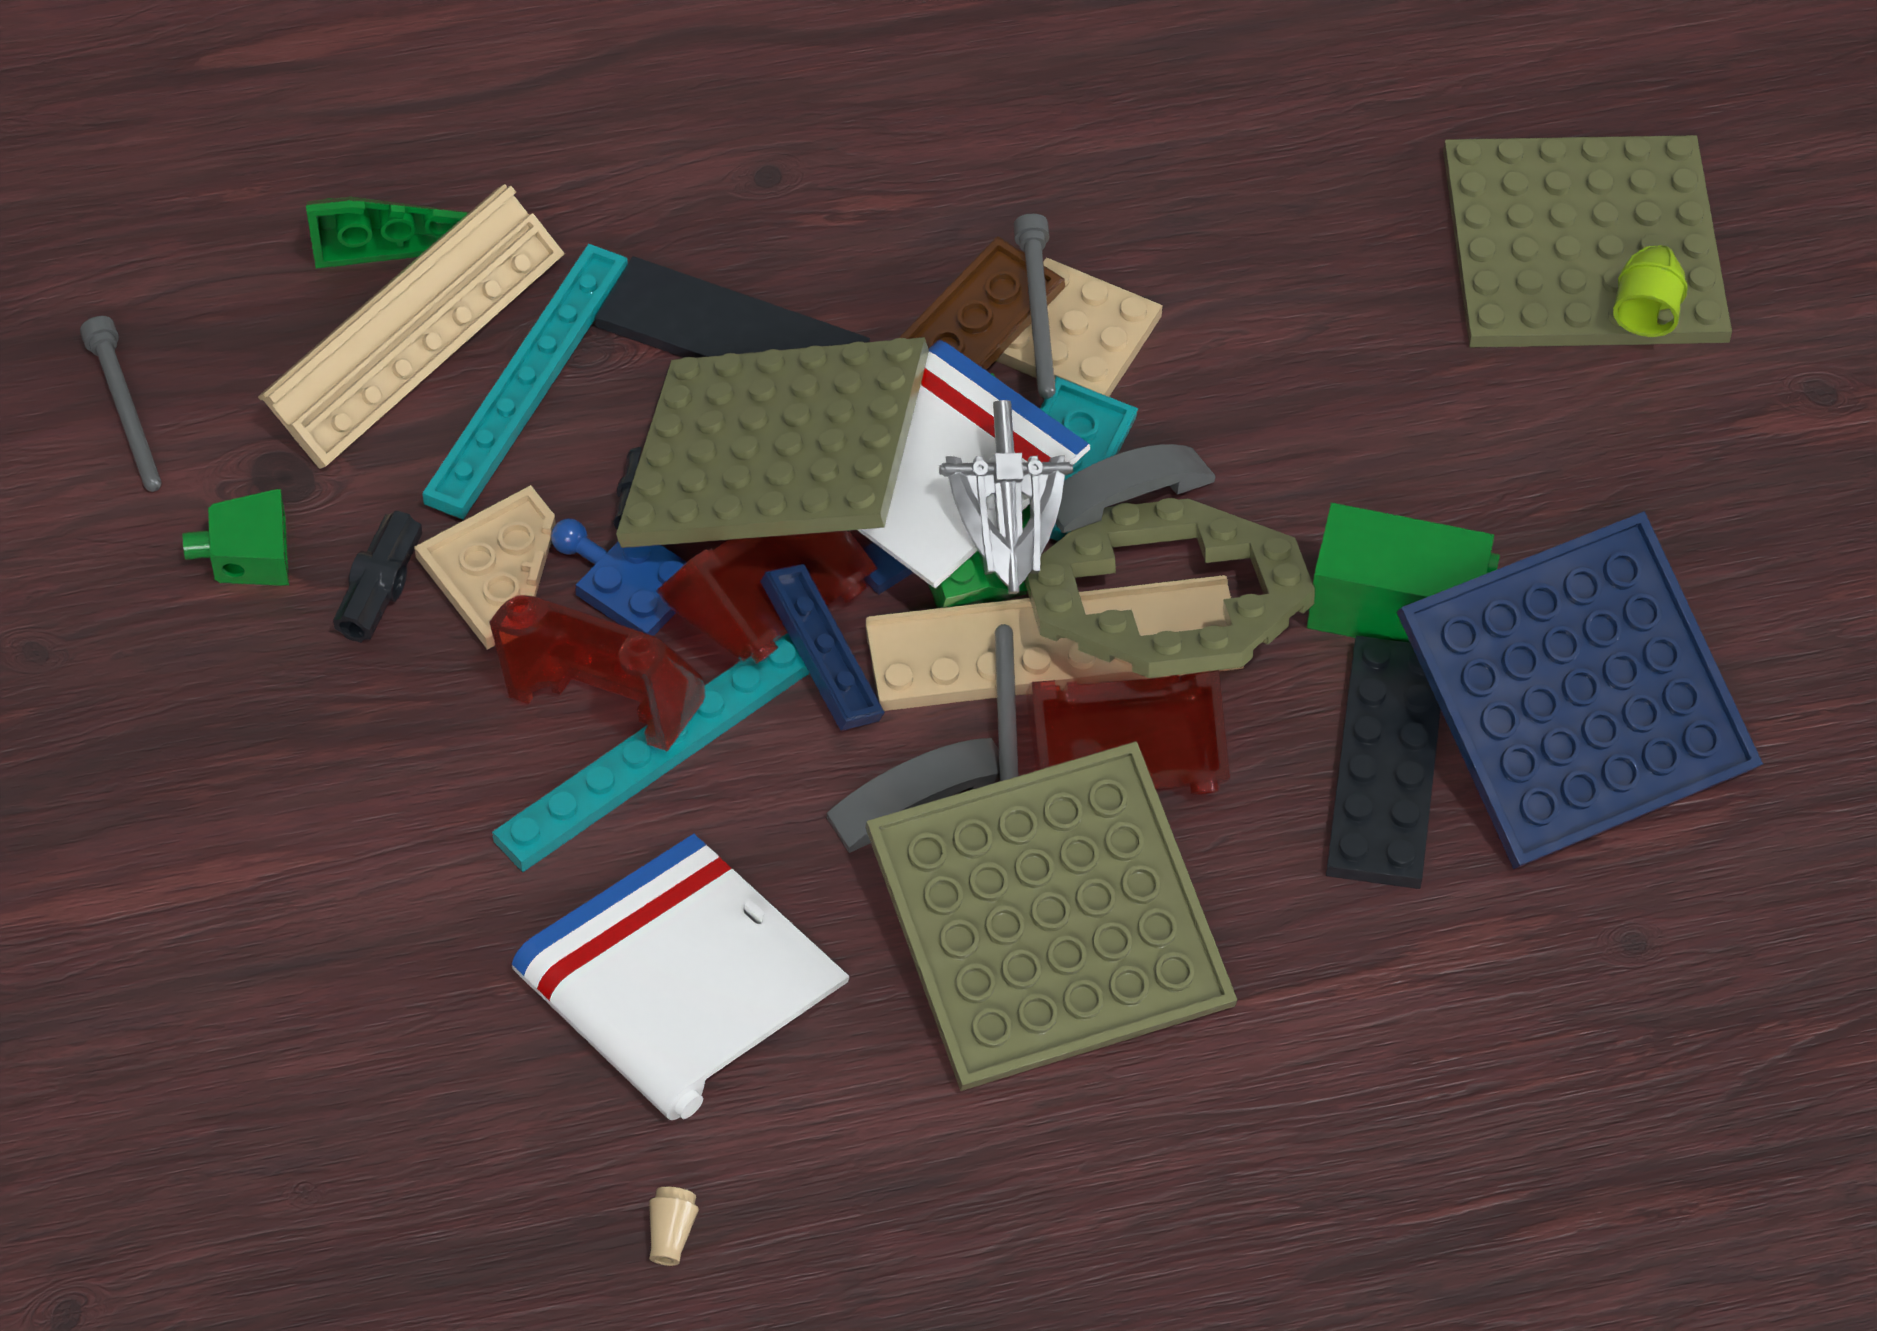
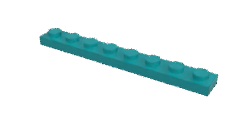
(524, 382)
(636, 765)

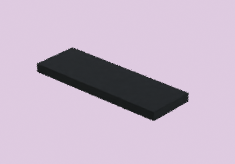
(704, 318)

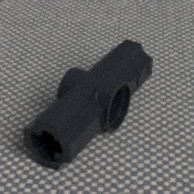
(377, 576)

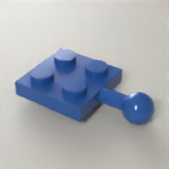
(622, 579)

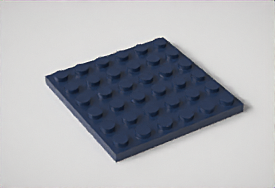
(1579, 689)

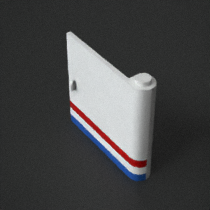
(957, 420)
(677, 973)

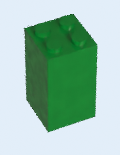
(1386, 561)

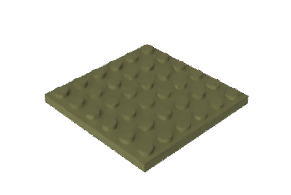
(1557, 220)
(775, 443)
(1049, 915)

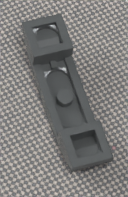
(1127, 477)
(915, 783)

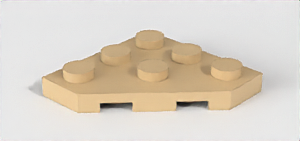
(491, 558)

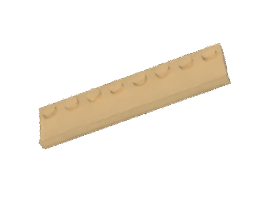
(411, 326)
(951, 650)

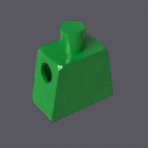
(244, 540)

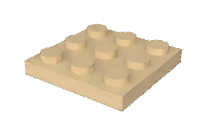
(1092, 331)

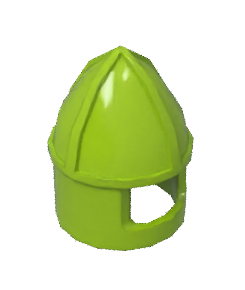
(1646, 285)

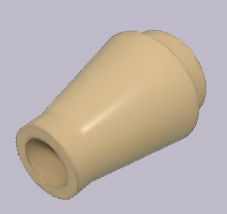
(670, 1223)

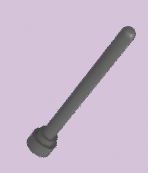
(1032, 234)
(101, 339)
(1006, 702)

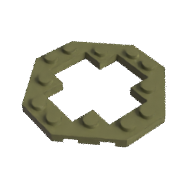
(1168, 653)

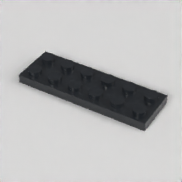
(1384, 768)

